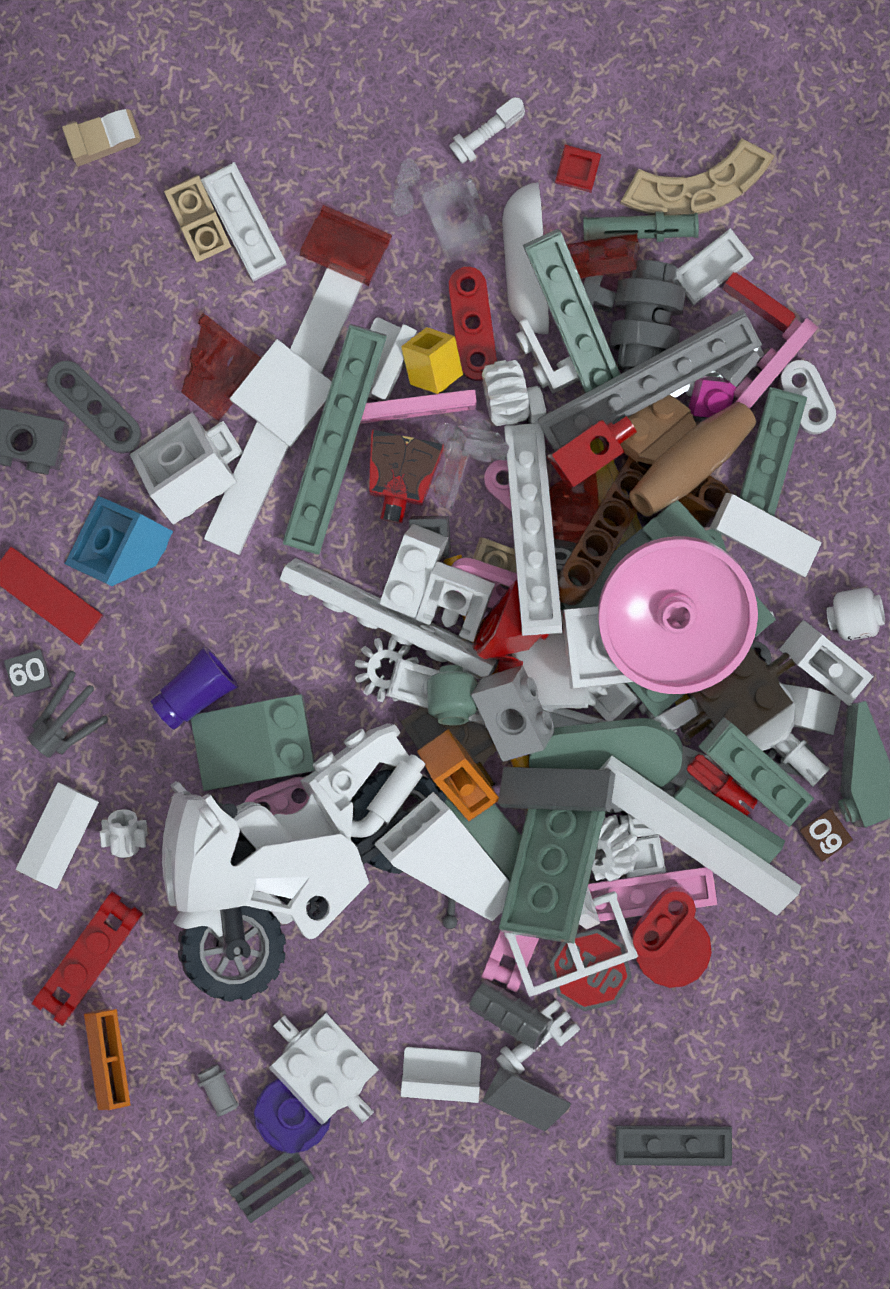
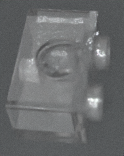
(449, 193)

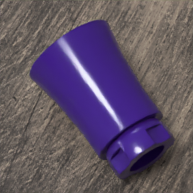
(193, 689)

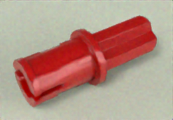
(720, 783)

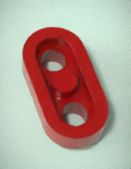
(664, 921)

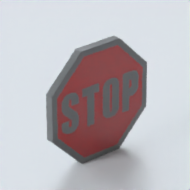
(598, 988)

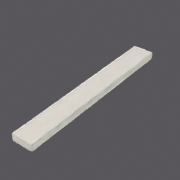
(264, 450)

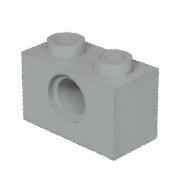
(511, 733)

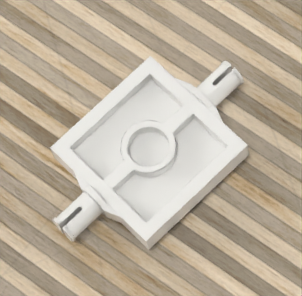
(323, 1068)

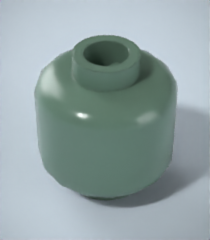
(451, 695)

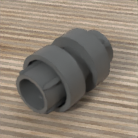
(648, 302)

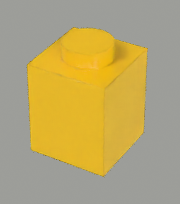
(432, 360)

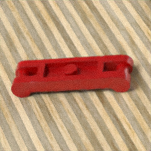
(87, 958)

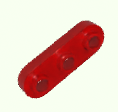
(466, 305)

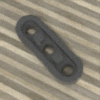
(82, 395)

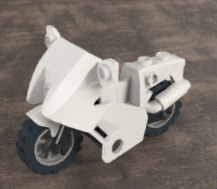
(298, 861)

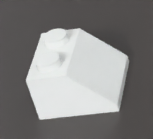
(177, 474)

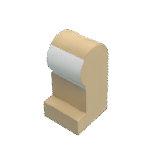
(101, 136)

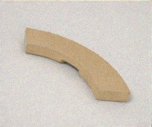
(700, 192)

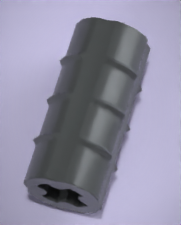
(510, 1014)

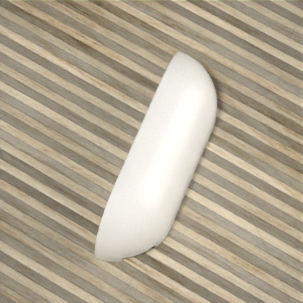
(521, 225)

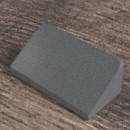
(525, 1100)

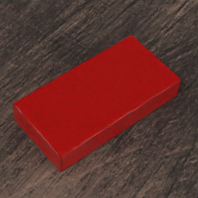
(759, 301)

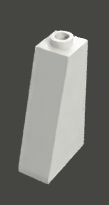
(445, 856)

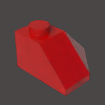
(502, 628)

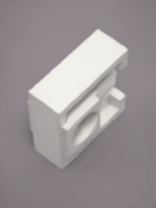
(441, 592)

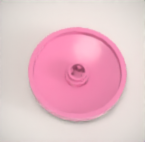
(677, 615)

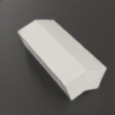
(57, 835)

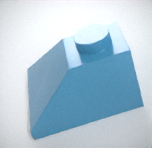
(117, 543)

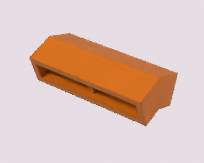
(100, 1059)

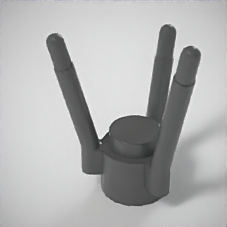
(50, 735)

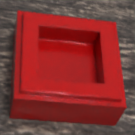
(578, 168)

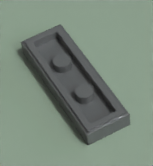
(556, 789)
(673, 1145)

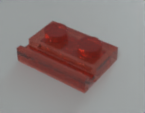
(345, 245)
(605, 255)

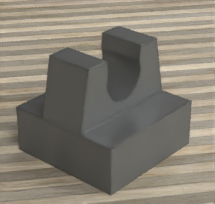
(598, 296)

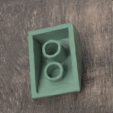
(253, 742)
(864, 770)

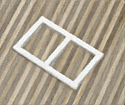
(581, 971)

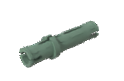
(646, 227)

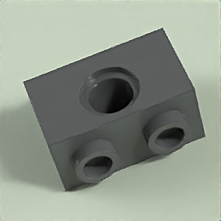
(48, 440)

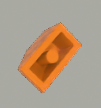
(457, 775)

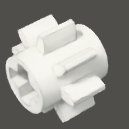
(123, 833)

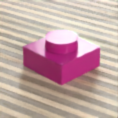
(711, 396)

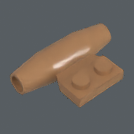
(680, 449)

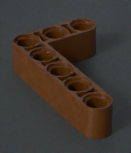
(620, 510)

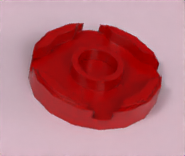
(683, 961)

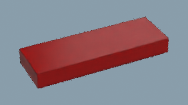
(47, 596)

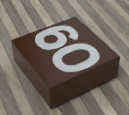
(825, 835)

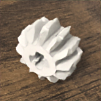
(505, 393)
(375, 664)
(614, 851)

